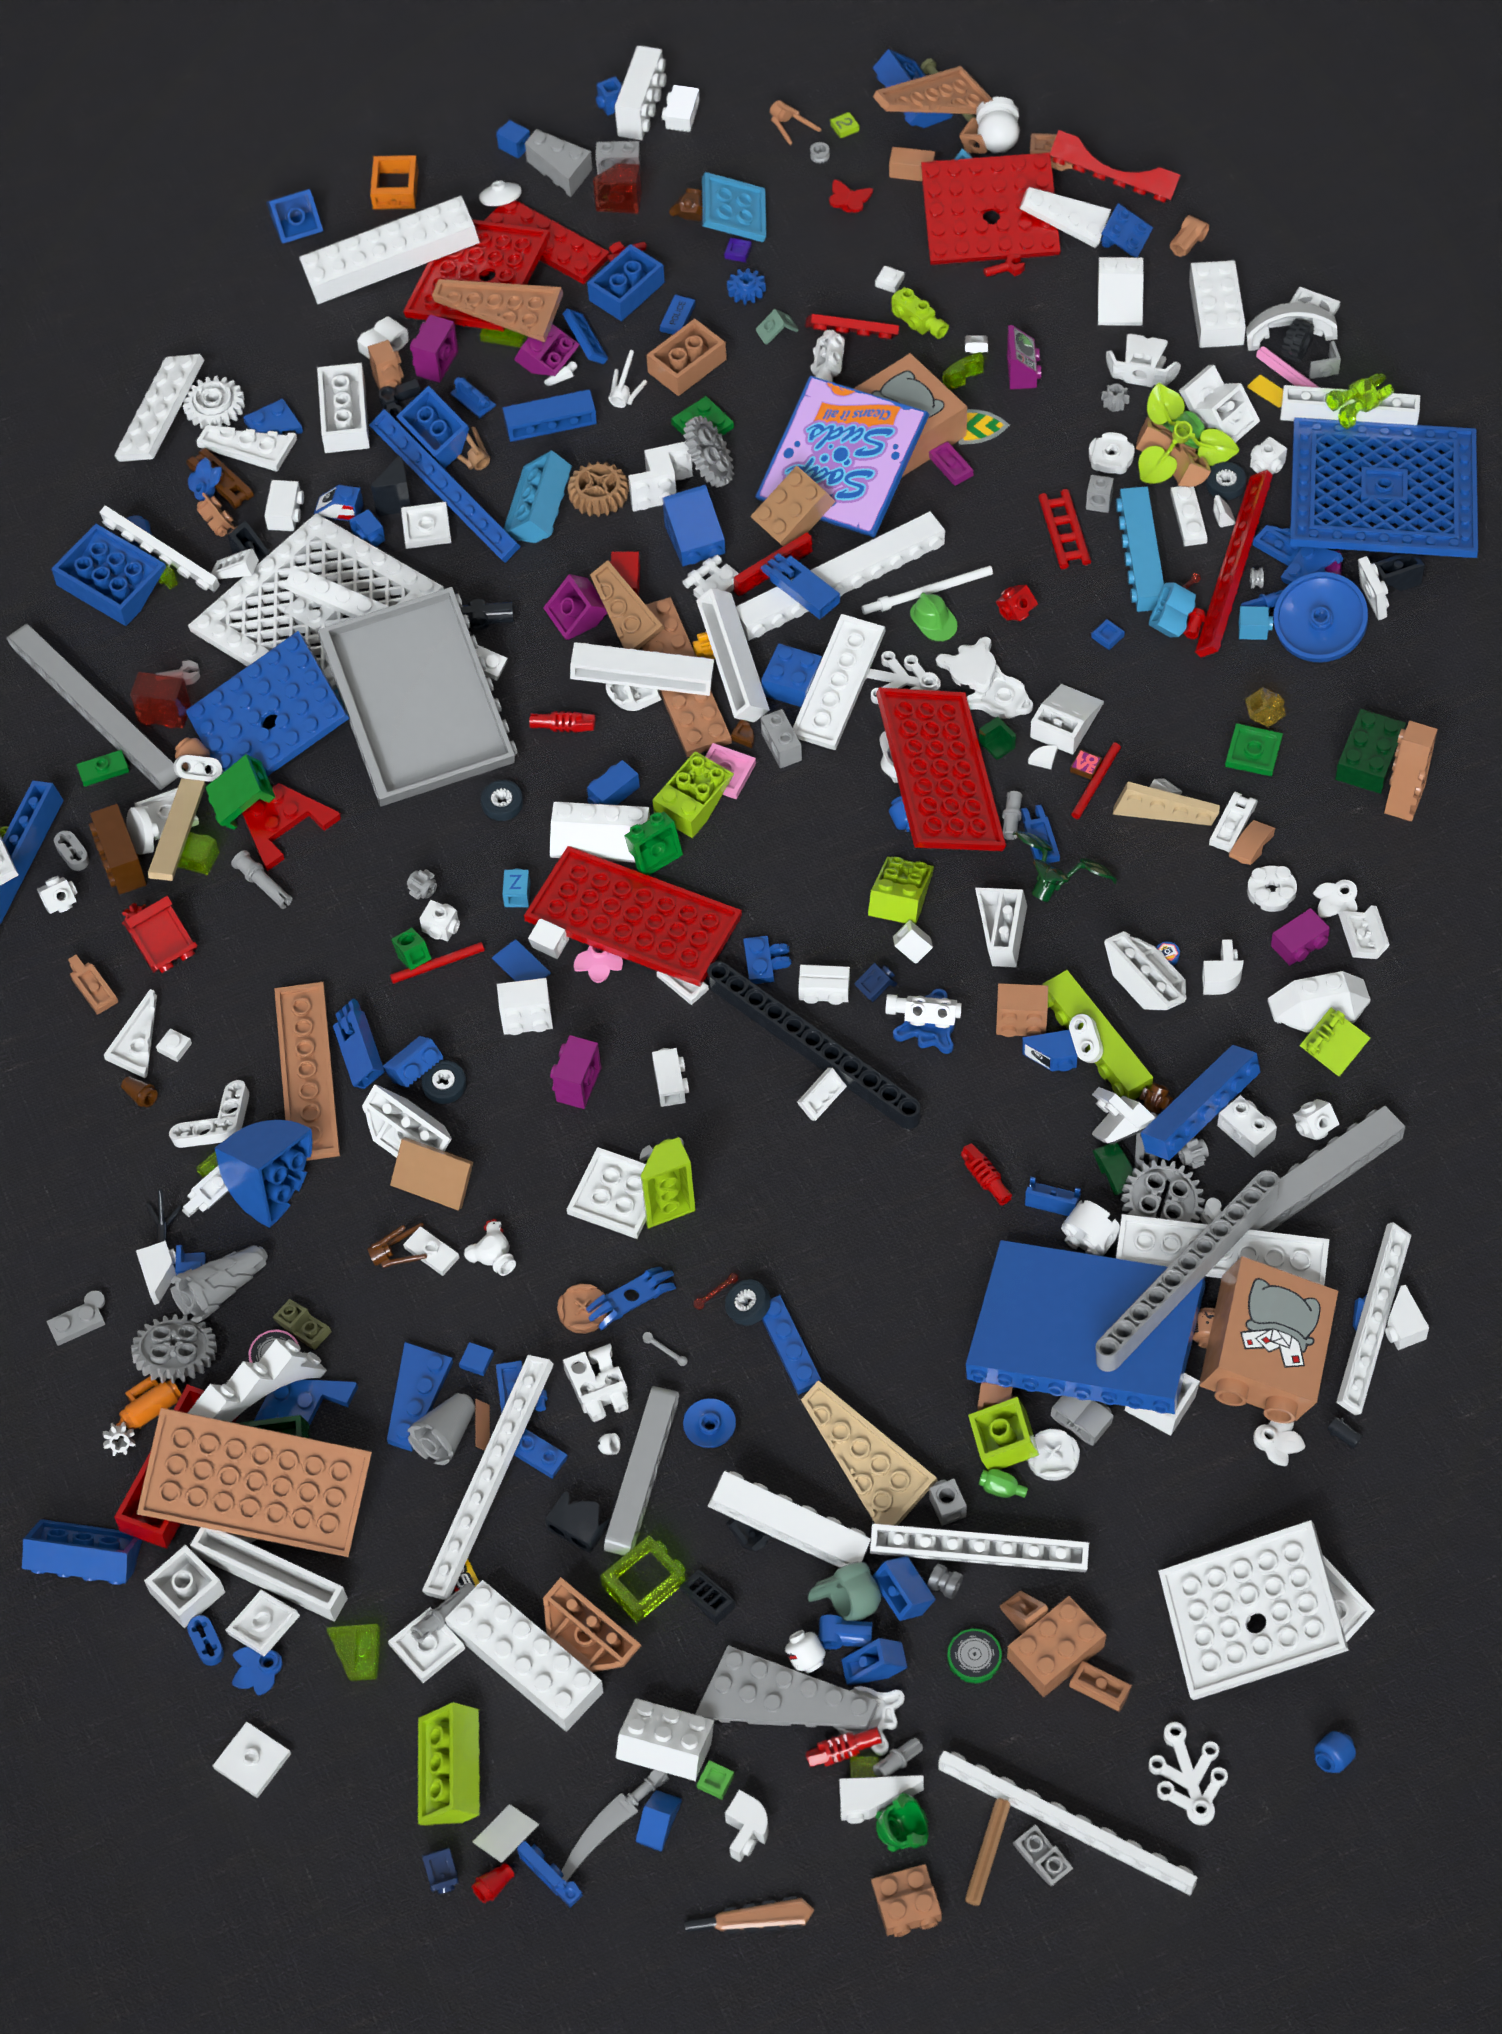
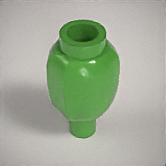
(1001, 1484)

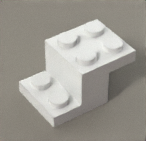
(1220, 404)
(662, 469)

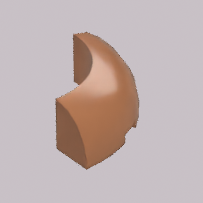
(1190, 468)

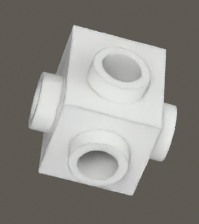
(1268, 456)
(49, 892)
(439, 921)
(1315, 1119)

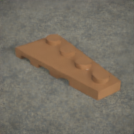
(628, 613)

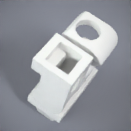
(597, 1390)

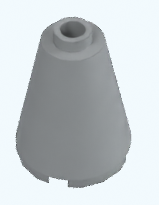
(442, 1429)

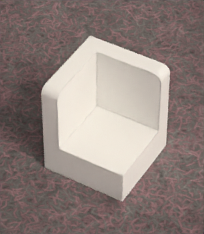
(548, 938)
(912, 942)

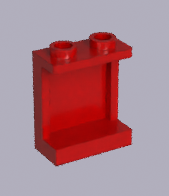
(160, 935)

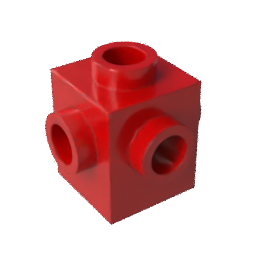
(1016, 602)

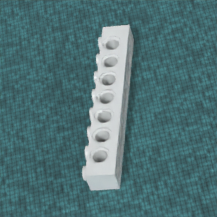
(979, 1548)

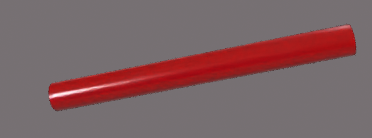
(1096, 780)
(437, 962)

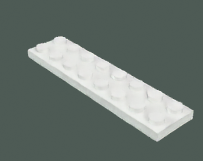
(1164, 1240)

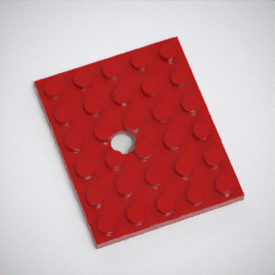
(965, 189)
(502, 249)

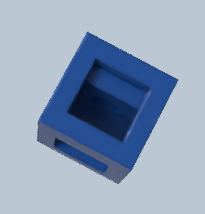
(367, 528)

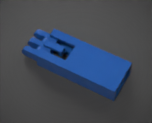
(804, 588)
(358, 1047)

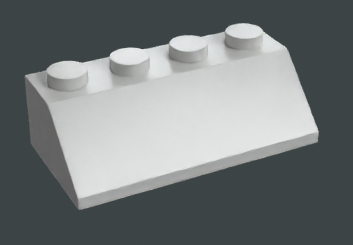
(594, 829)

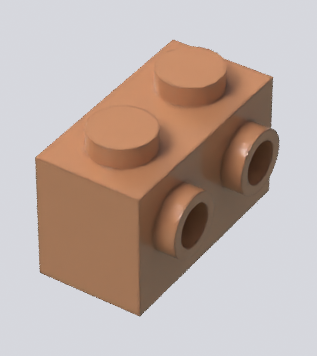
(385, 364)

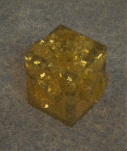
(1265, 707)

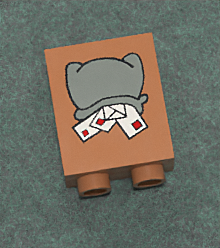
(917, 387)
(1268, 1340)

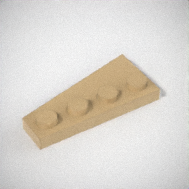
(1162, 805)

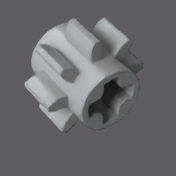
(1115, 397)
(421, 884)
(1194, 1153)

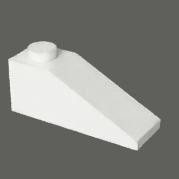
(866, 1796)

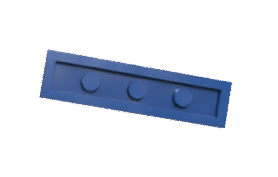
(790, 1346)

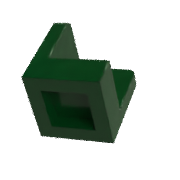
(997, 738)

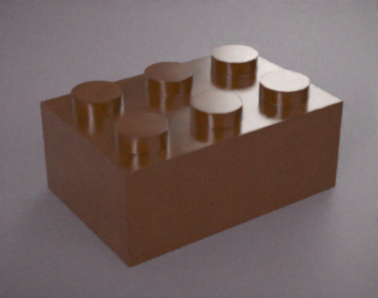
(116, 849)

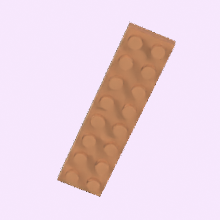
(693, 715)
(307, 1064)

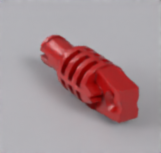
(563, 721)
(985, 1174)
(843, 1747)

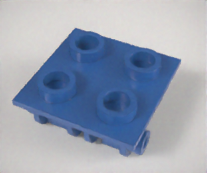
(1126, 231)

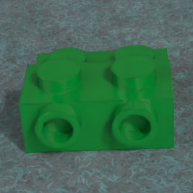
(653, 843)

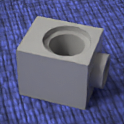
(1099, 493)
(947, 1511)

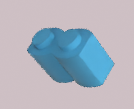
(1172, 610)

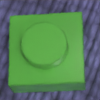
(715, 1780)

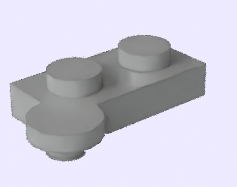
(78, 1320)

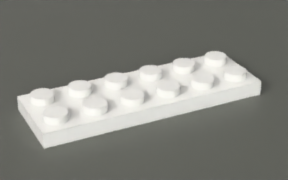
(159, 408)
(838, 681)

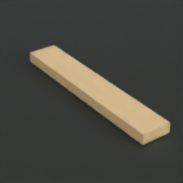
(176, 829)

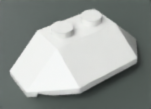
(1145, 973)
(1308, 999)
(395, 1117)

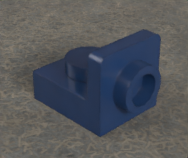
(875, 981)

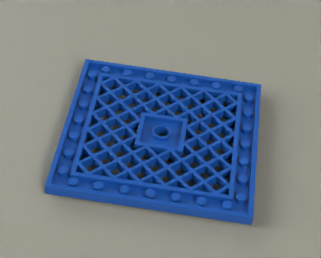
(1459, 444)

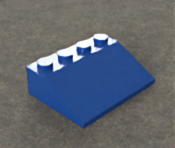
(108, 574)

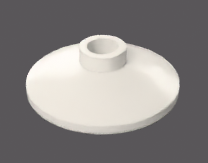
(500, 193)

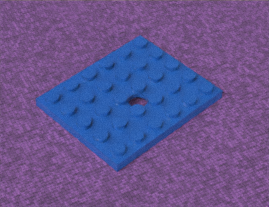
(278, 683)

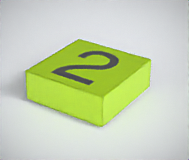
(844, 125)

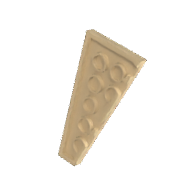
(877, 1468)

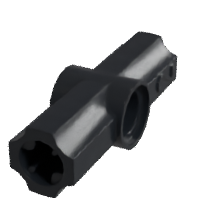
(483, 613)

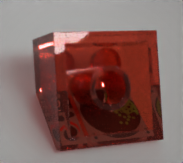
(618, 189)

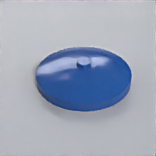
(1320, 617)

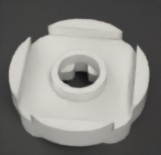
(1111, 463)
(1276, 876)

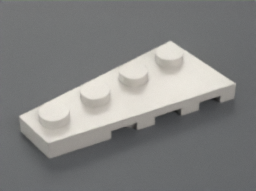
(248, 446)

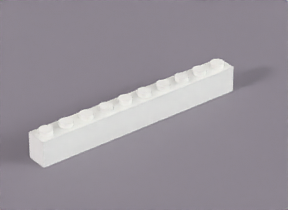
(846, 572)

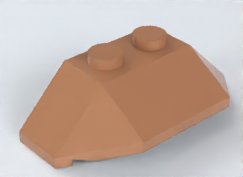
(586, 1630)

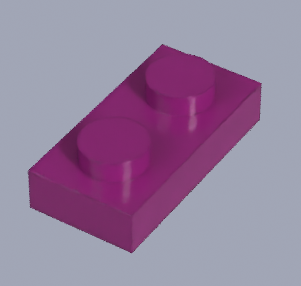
(950, 463)

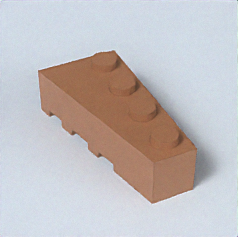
(1410, 770)

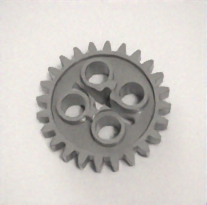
(708, 451)
(1140, 1192)
(173, 1349)

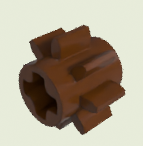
(1156, 1097)

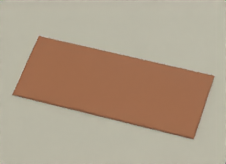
(482, 1424)

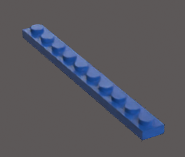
(445, 486)

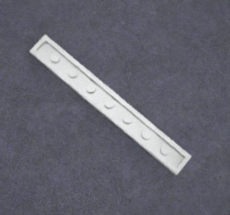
(1373, 1319)

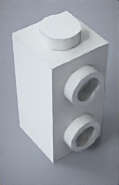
(668, 1076)

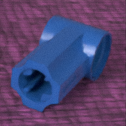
(837, 1632)

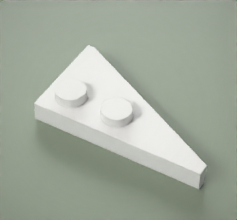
(133, 1043)

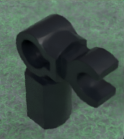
(389, 396)

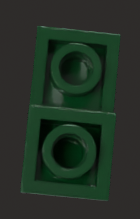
(1115, 1165)

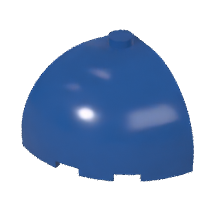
(265, 1166)

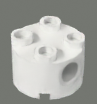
(1090, 1228)

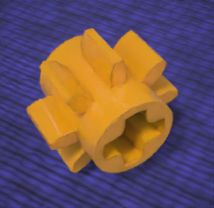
(703, 647)

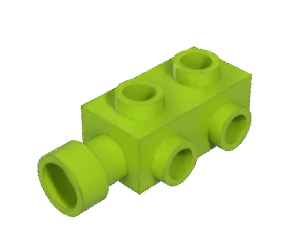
(912, 312)

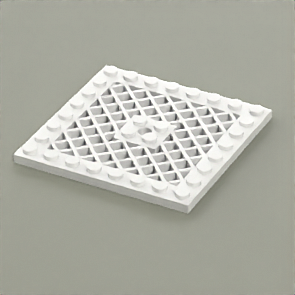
(317, 533)

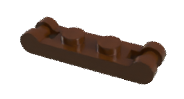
(228, 481)

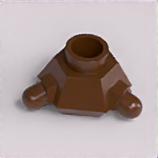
(688, 205)

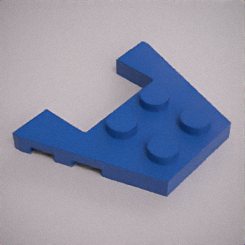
(304, 1398)

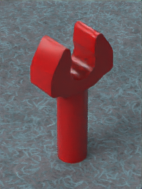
(618, 247)
(1009, 265)

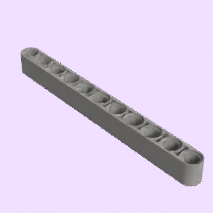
(93, 706)
(1186, 1271)

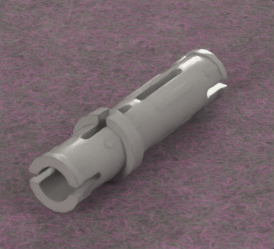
(435, 1618)

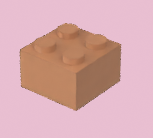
(1021, 1010)

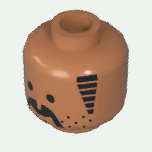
(1203, 1326)

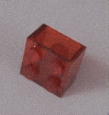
(160, 700)

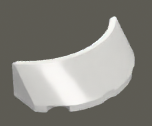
(1284, 315)

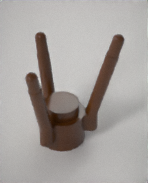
(381, 1251)

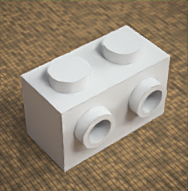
(1247, 1126)

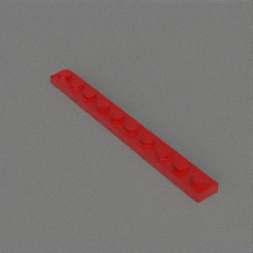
(1233, 564)

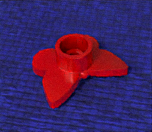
(848, 199)

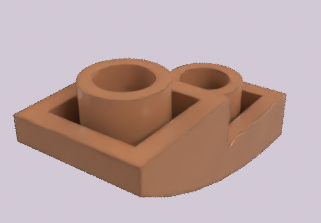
(1251, 842)

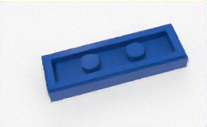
(585, 336)

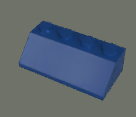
(897, 69)
(80, 1551)

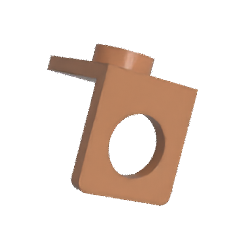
(970, 137)

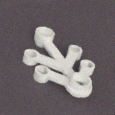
(900, 677)
(1188, 1777)

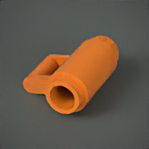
(149, 1404)

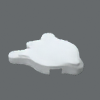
(972, 665)
(1003, 699)
(884, 1716)

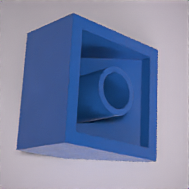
(295, 216)

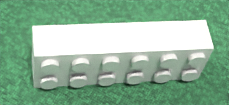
(524, 1655)

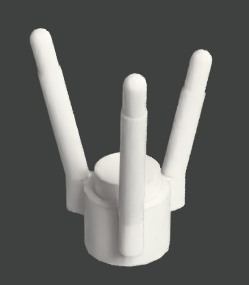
(620, 393)

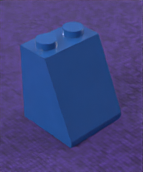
(693, 525)

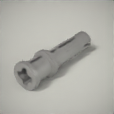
(255, 873)

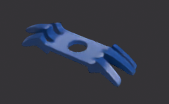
(620, 1305)

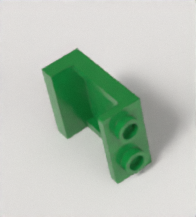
(238, 790)

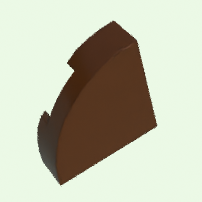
(743, 734)

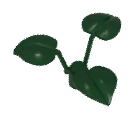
(1049, 875)

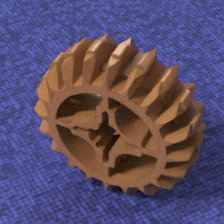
(598, 493)

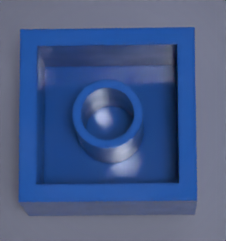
(790, 674)

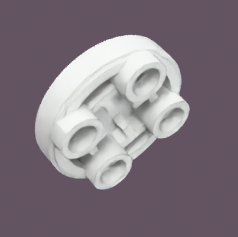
(141, 829)

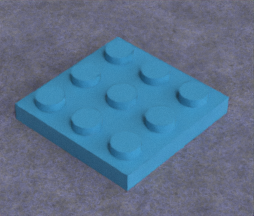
(733, 207)

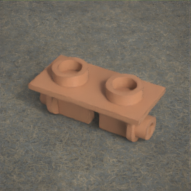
(211, 509)

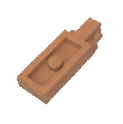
(92, 985)

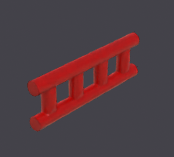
(1076, 534)

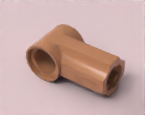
(1191, 232)

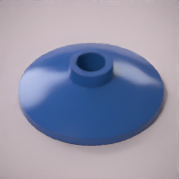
(705, 1413)

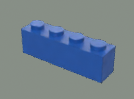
(549, 415)

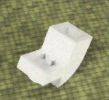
(1222, 975)
(751, 1819)

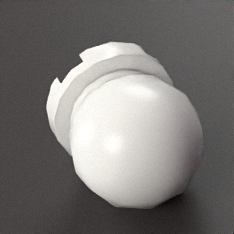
(998, 124)

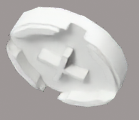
(1056, 1456)

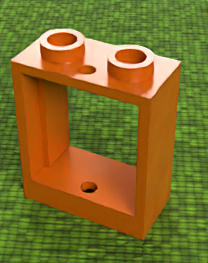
(404, 196)

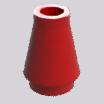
(491, 1883)

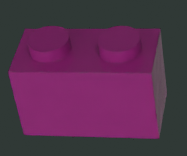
(1300, 937)

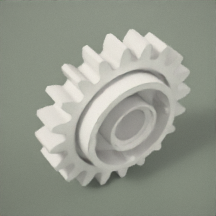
(213, 402)

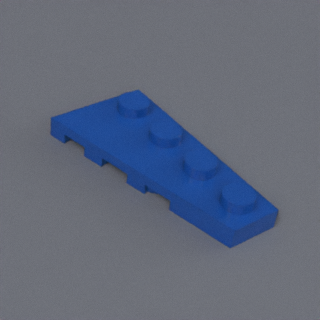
(417, 1389)

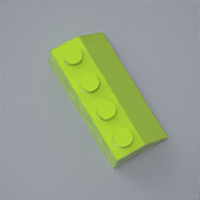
(667, 1183)
(448, 1765)

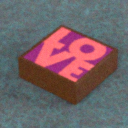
(1085, 764)

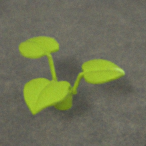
(1155, 463)

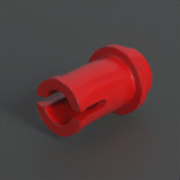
(1194, 623)

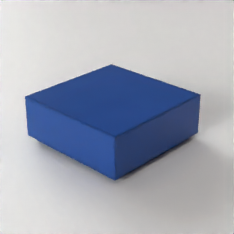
(1108, 634)
(476, 1359)

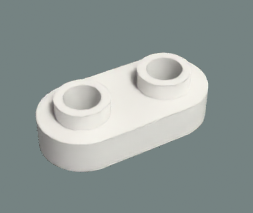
(196, 768)
(1086, 1036)

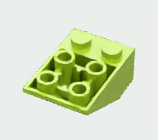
(693, 793)
(900, 890)

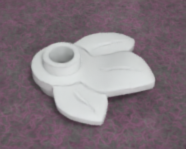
(1333, 901)
(1281, 1441)

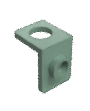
(774, 324)

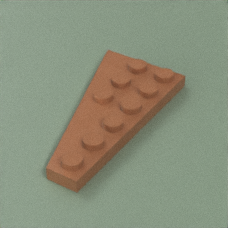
(937, 93)
(512, 306)

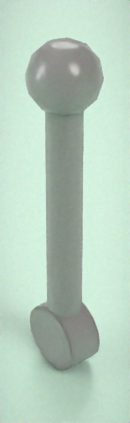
(648, 1338)

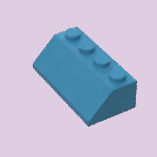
(538, 498)

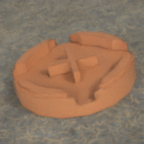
(573, 1307)

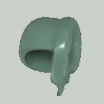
(850, 1590)

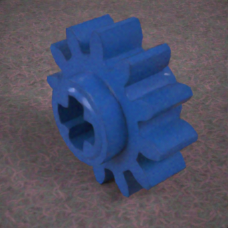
(746, 286)

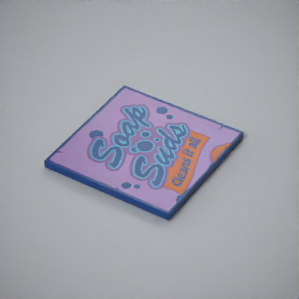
(850, 448)

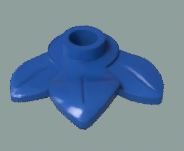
(204, 479)
(253, 1671)

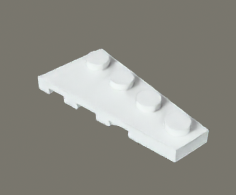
(1069, 215)

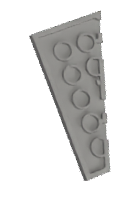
(772, 1694)

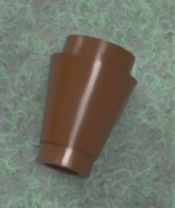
(141, 1092)

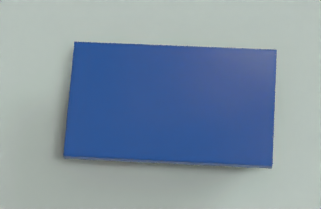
(520, 963)

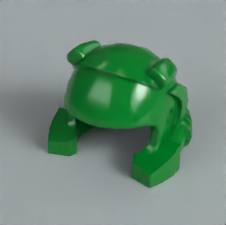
(902, 1824)

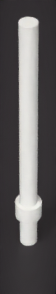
(885, 603)

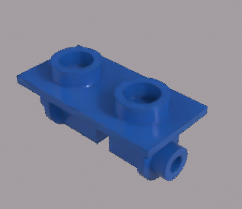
(471, 397)

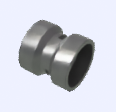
(945, 1581)

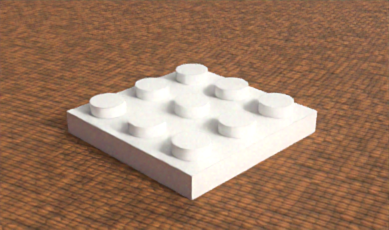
(611, 1194)

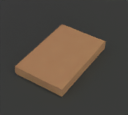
(431, 1173)

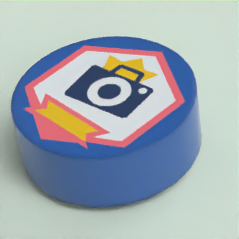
(1169, 951)

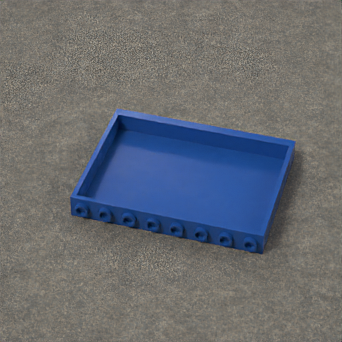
(1051, 1310)

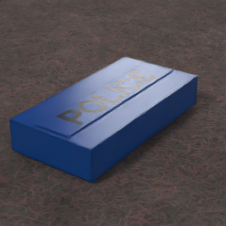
(677, 314)

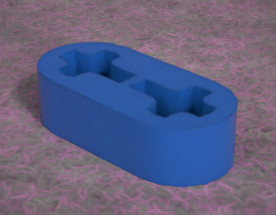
(211, 1637)

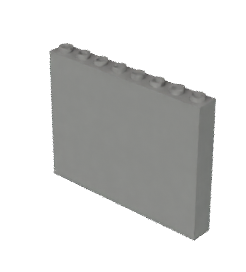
(417, 696)

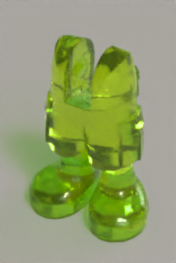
(1364, 393)

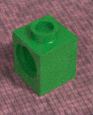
(411, 949)

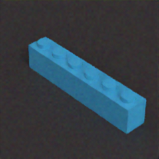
(1141, 546)

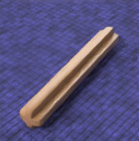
(987, 1852)

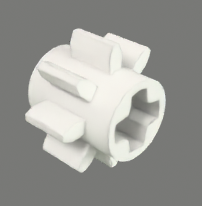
(123, 1443)

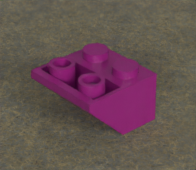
(547, 356)

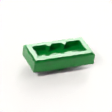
(102, 768)

